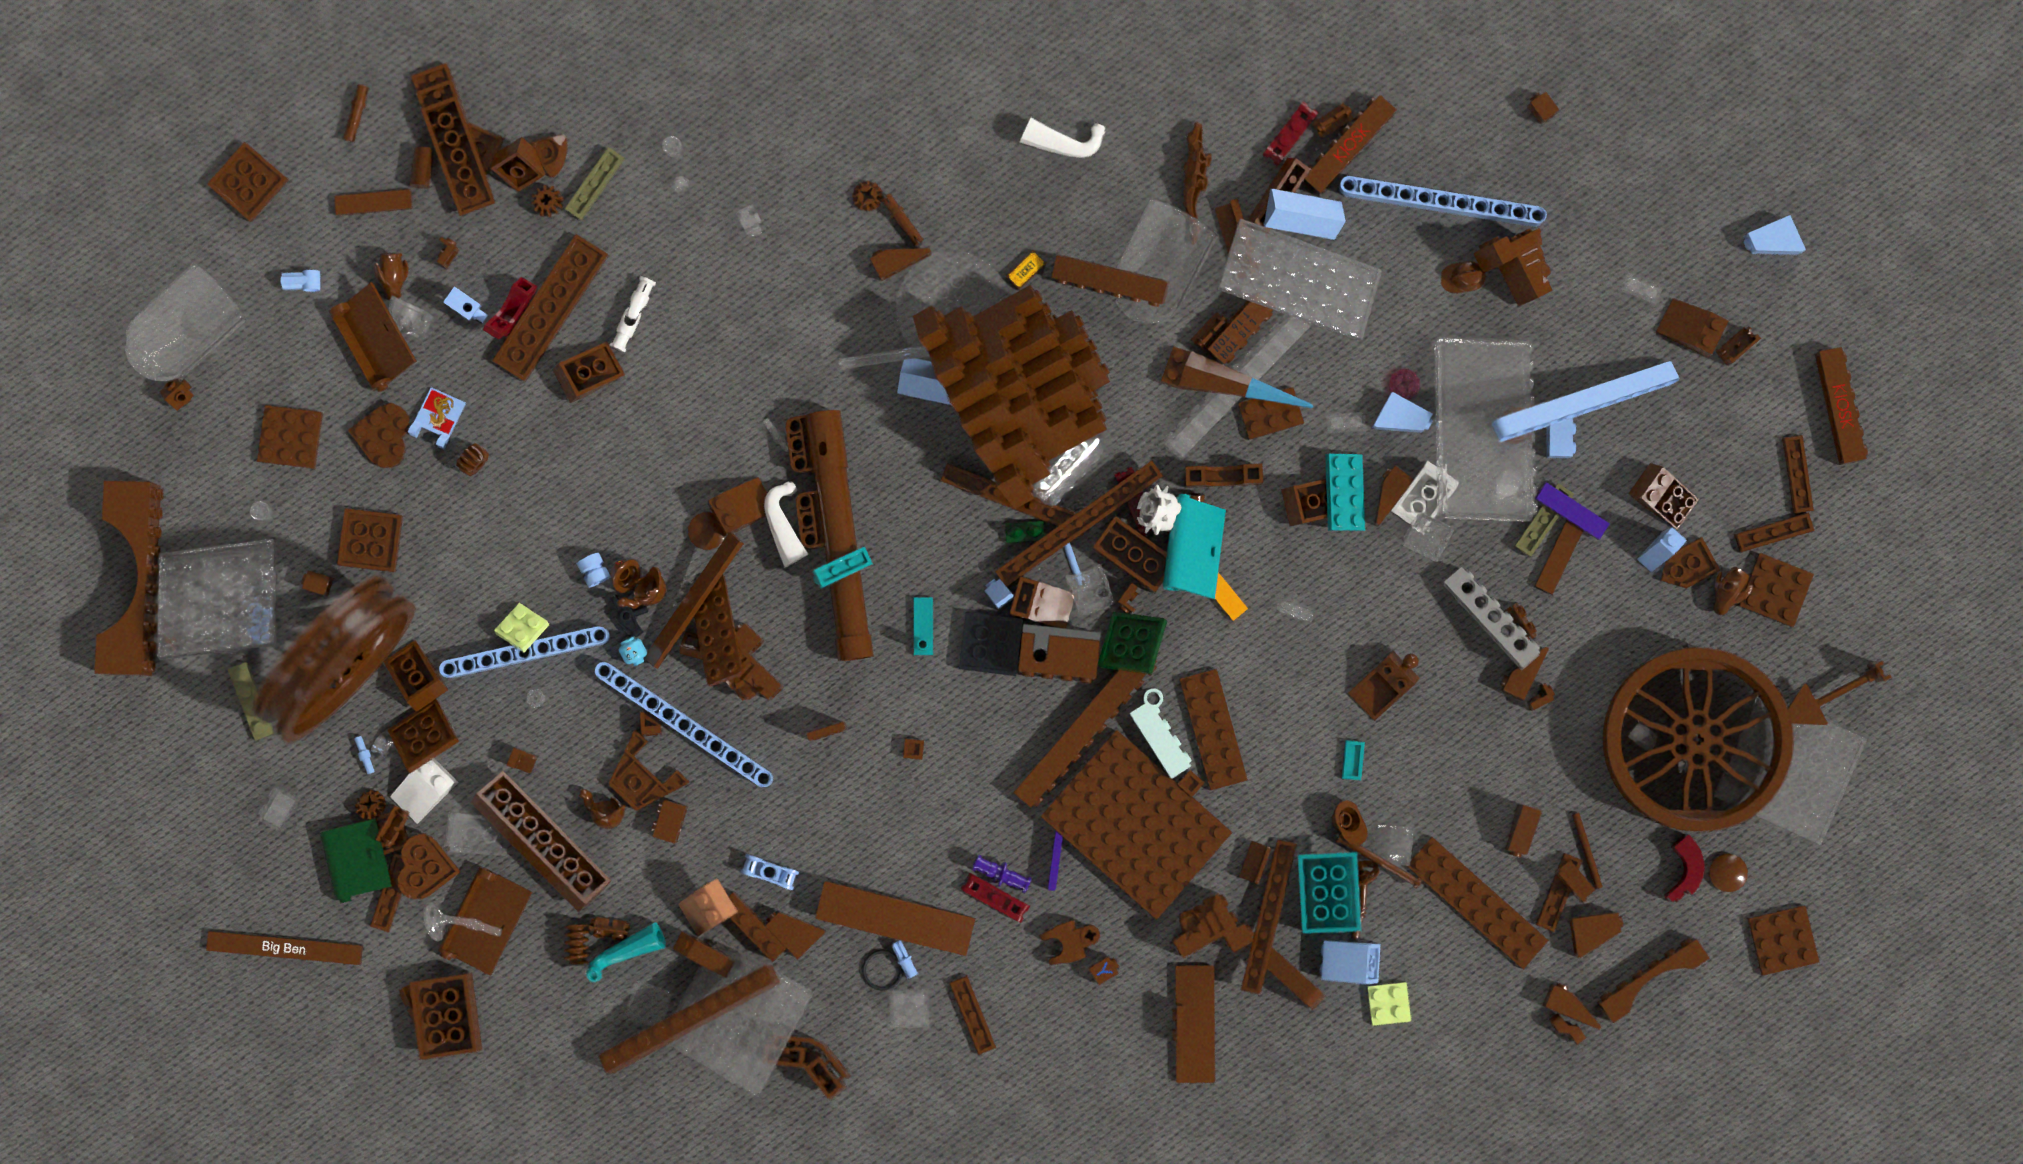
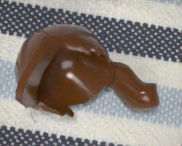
(648, 592)
(604, 813)

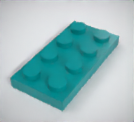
(1345, 492)

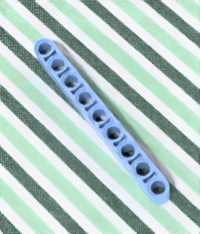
(515, 654)

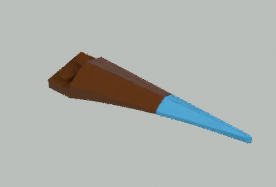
(1197, 373)

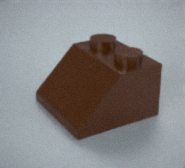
(518, 164)

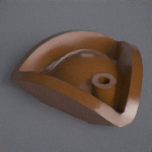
(551, 153)

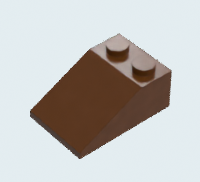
(1692, 327)
(588, 372)
(1305, 502)
(739, 506)
(415, 676)

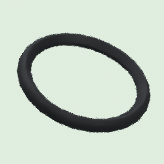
(865, 975)

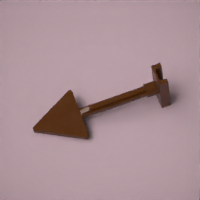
(1806, 708)

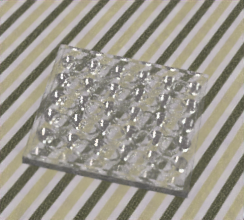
(217, 599)
(1815, 781)
(752, 1036)

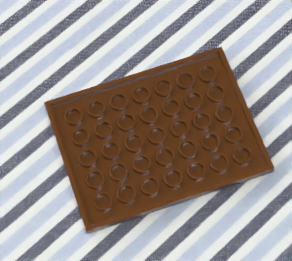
(1136, 824)

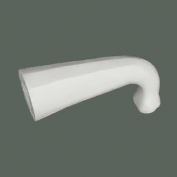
(1045, 138)
(787, 543)

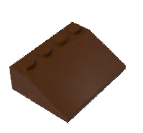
(445, 1016)

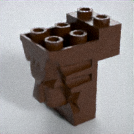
(1519, 262)
(755, 676)
(1208, 923)

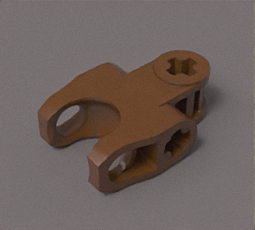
(1072, 940)

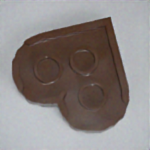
(382, 435)
(425, 867)

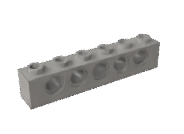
(1521, 658)

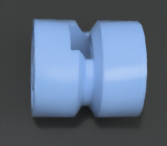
(593, 570)

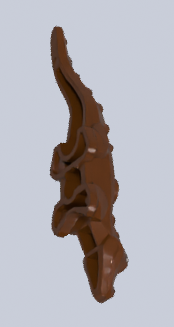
(1195, 169)

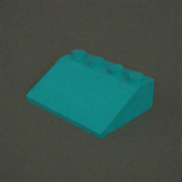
(1329, 892)

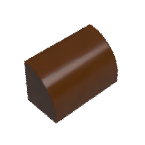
(421, 167)

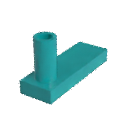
(842, 567)
(923, 626)

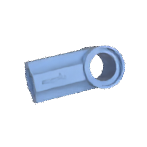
(307, 281)

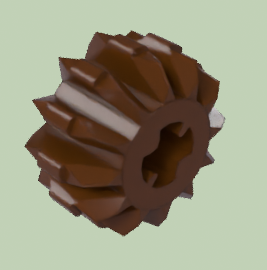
(555, 201)
(472, 459)

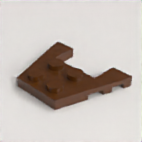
(636, 782)

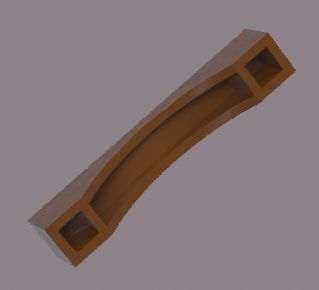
(1619, 1002)

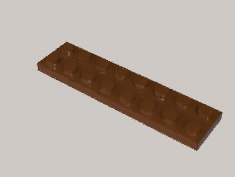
(550, 307)
(1477, 903)

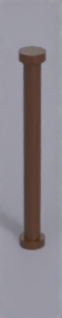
(1382, 862)

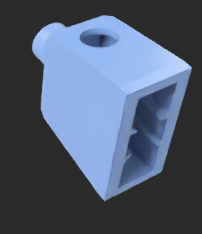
(458, 300)

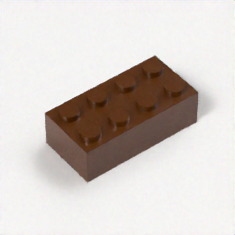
(1132, 554)

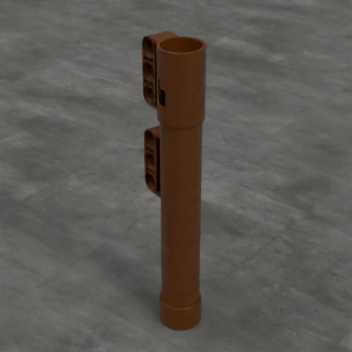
(832, 521)

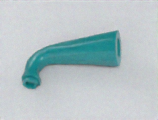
(640, 943)

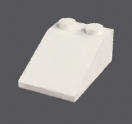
(1419, 496)
(424, 789)

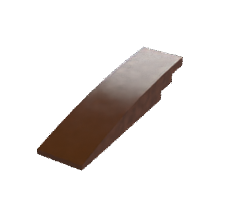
(447, 127)
(895, 918)

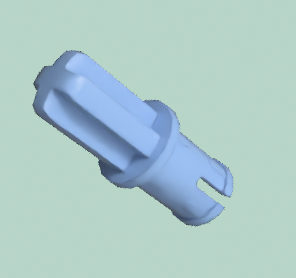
(904, 960)

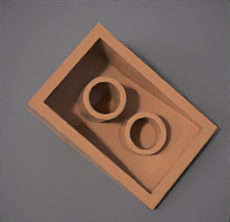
(707, 907)

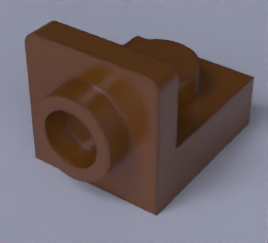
(447, 255)
(1130, 595)
(1538, 700)

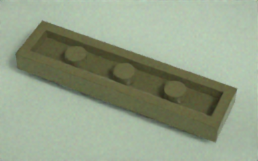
(594, 183)
(1539, 526)
(247, 692)

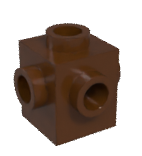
(177, 393)

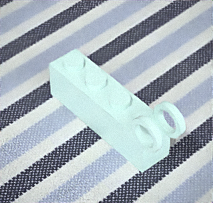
(1159, 738)

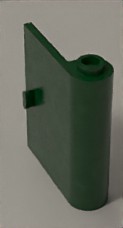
(355, 860)

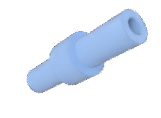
(364, 755)

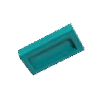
(1353, 760)

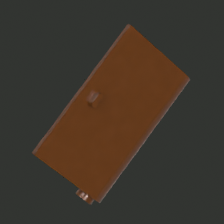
(373, 337)
(495, 903)

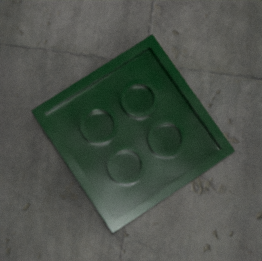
(1132, 642)

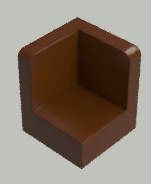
(650, 724)
(522, 760)

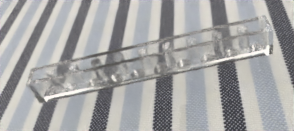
(1216, 404)

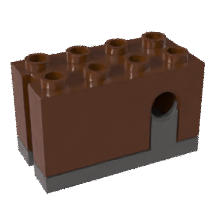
(1067, 653)

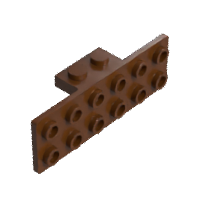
(718, 636)
(1194, 1024)

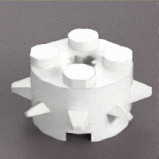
(1158, 510)

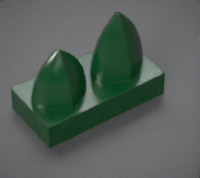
(1024, 532)

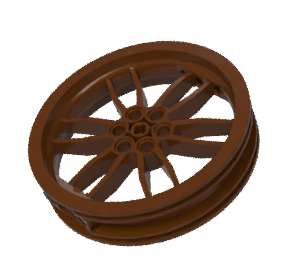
(1700, 660)
(299, 692)

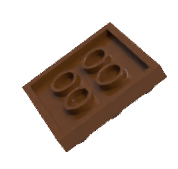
(247, 181)
(290, 437)
(370, 540)
(1777, 590)
(423, 736)
(1783, 940)

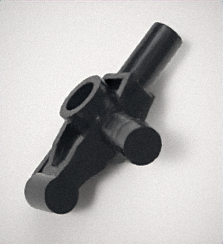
(627, 617)

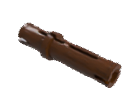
(358, 105)
(901, 218)

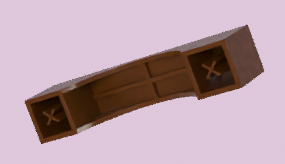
(130, 643)

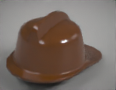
(1462, 277)
(1350, 823)

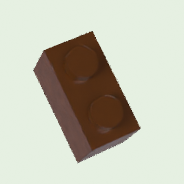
(669, 821)

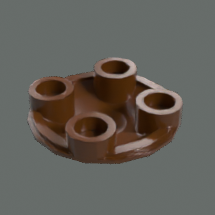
(705, 531)
(1728, 872)

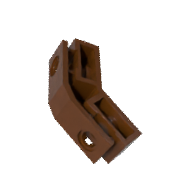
(816, 1065)

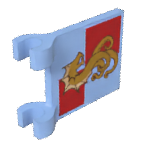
(438, 415)

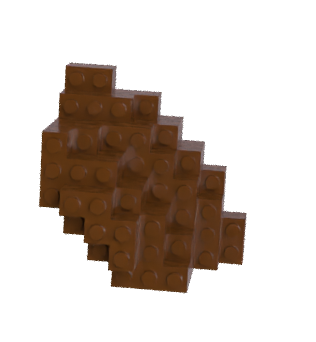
(1017, 384)

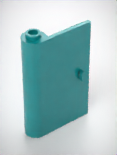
(1194, 548)

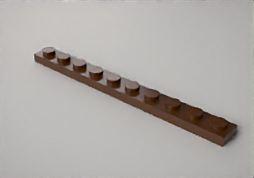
(1079, 523)

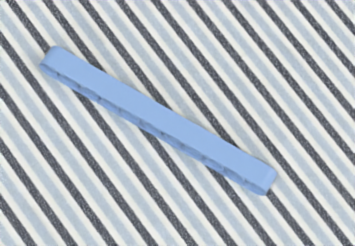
(1451, 199)
(1585, 401)
(675, 721)

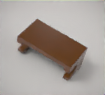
(1737, 345)

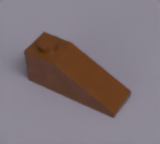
(895, 260)
(1392, 488)
(1519, 682)
(704, 954)
(1567, 1004)

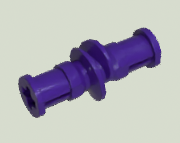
(1001, 873)

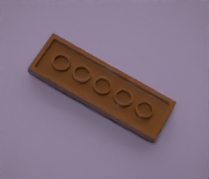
(1213, 729)

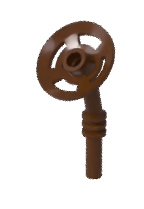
(1364, 878)

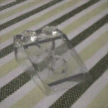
(473, 834)

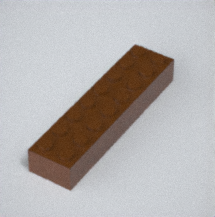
(540, 841)

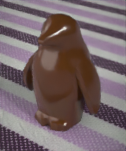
(391, 273)
(1730, 590)

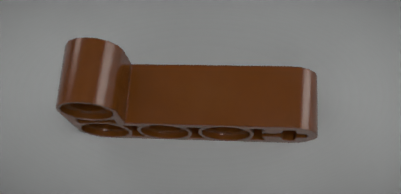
(1294, 980)

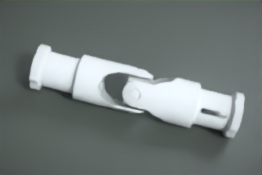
(637, 303)

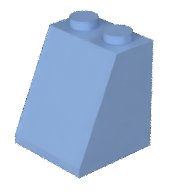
(1350, 962)

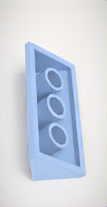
(1304, 214)
(919, 381)

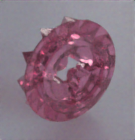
(1409, 376)

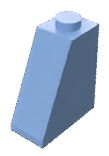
(1775, 238)
(1402, 415)
(1661, 549)

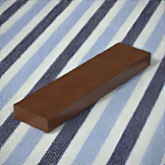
(373, 202)
(1798, 474)
(1774, 532)
(1558, 558)
(389, 897)
(1556, 898)
(972, 1015)

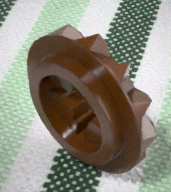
(869, 204)
(374, 810)

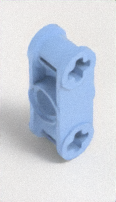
(779, 877)

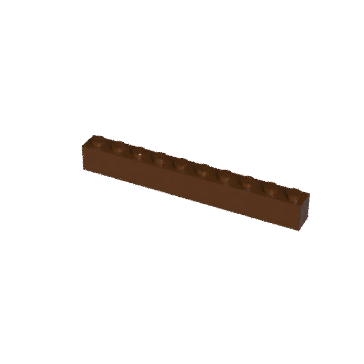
(1079, 736)
(689, 1019)

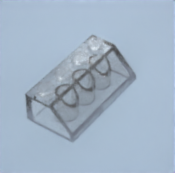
(1067, 470)

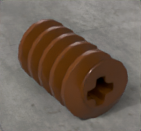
(576, 944)

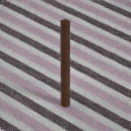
(1587, 851)

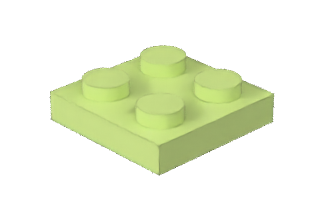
(521, 627)
(1389, 1003)

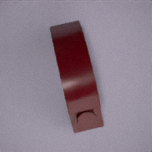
(512, 309)
(1693, 870)

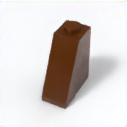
(1523, 830)
(1593, 930)
(794, 932)

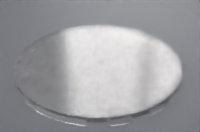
(947, 283)

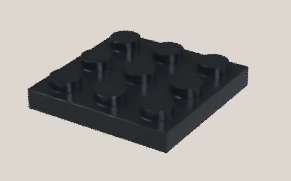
(990, 644)

